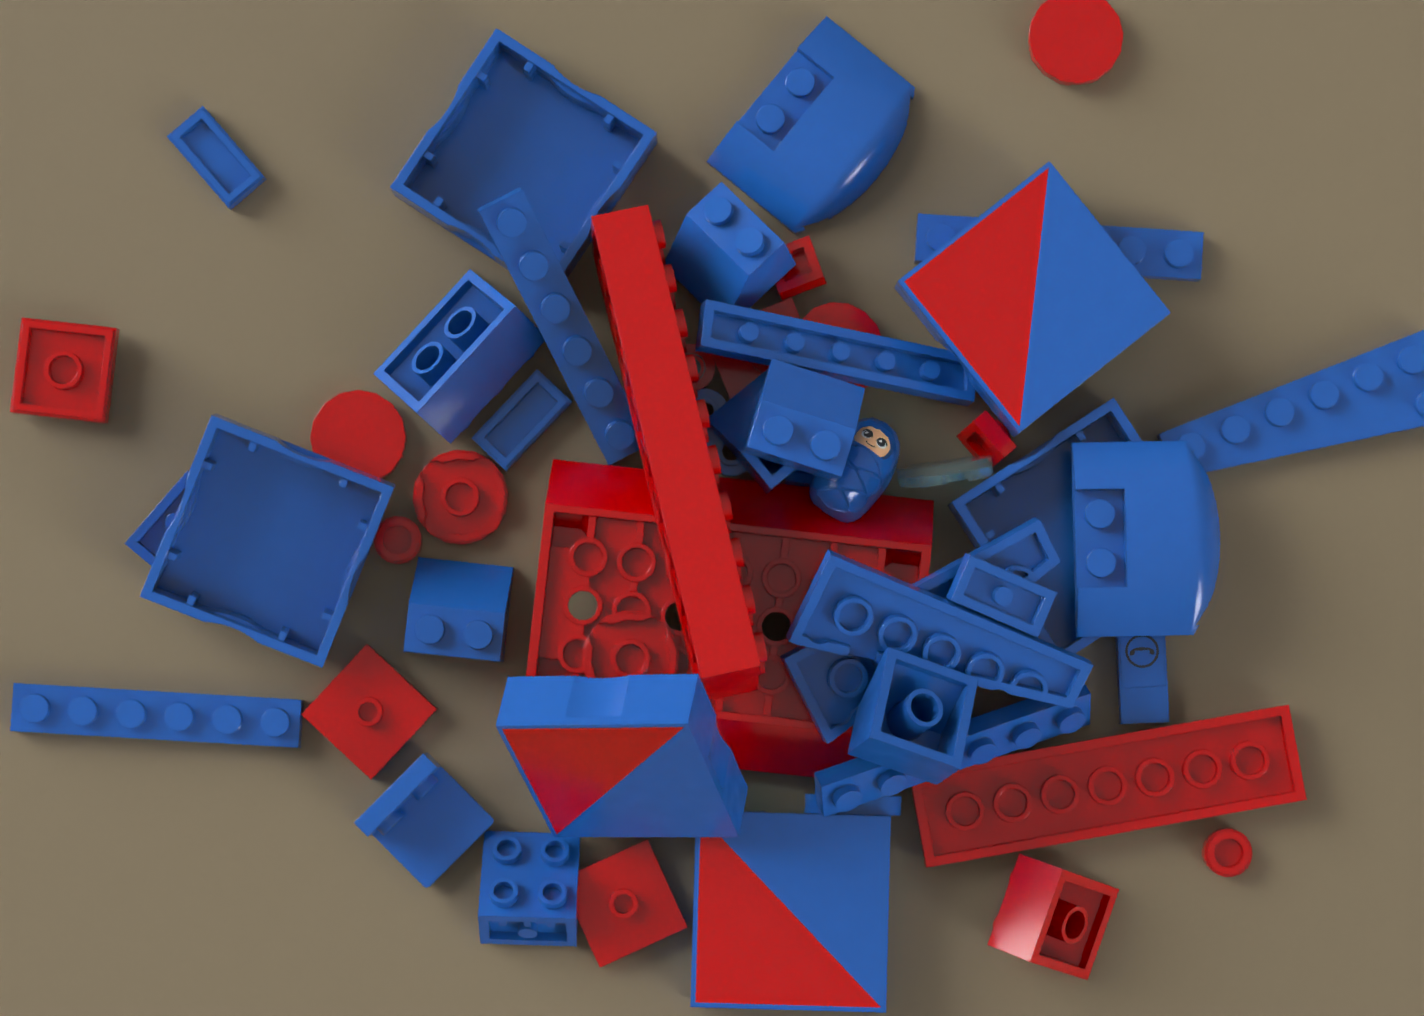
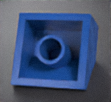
(727, 251)
(805, 420)
(459, 609)
(914, 717)

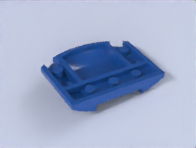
(817, 130)
(1142, 538)

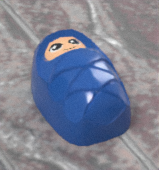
(865, 474)

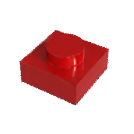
(805, 274)
(987, 438)

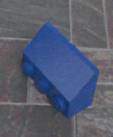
(460, 356)

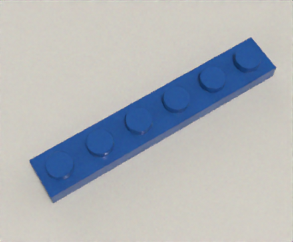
(1151, 251)
(561, 322)
(833, 352)
(157, 715)
(988, 736)

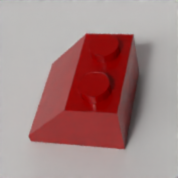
(1053, 917)

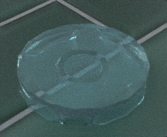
(944, 471)

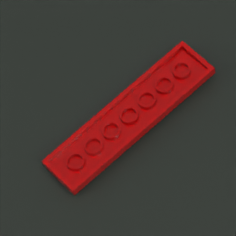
(1111, 786)

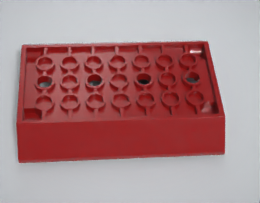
(607, 543)

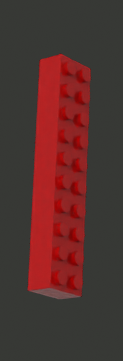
(675, 453)

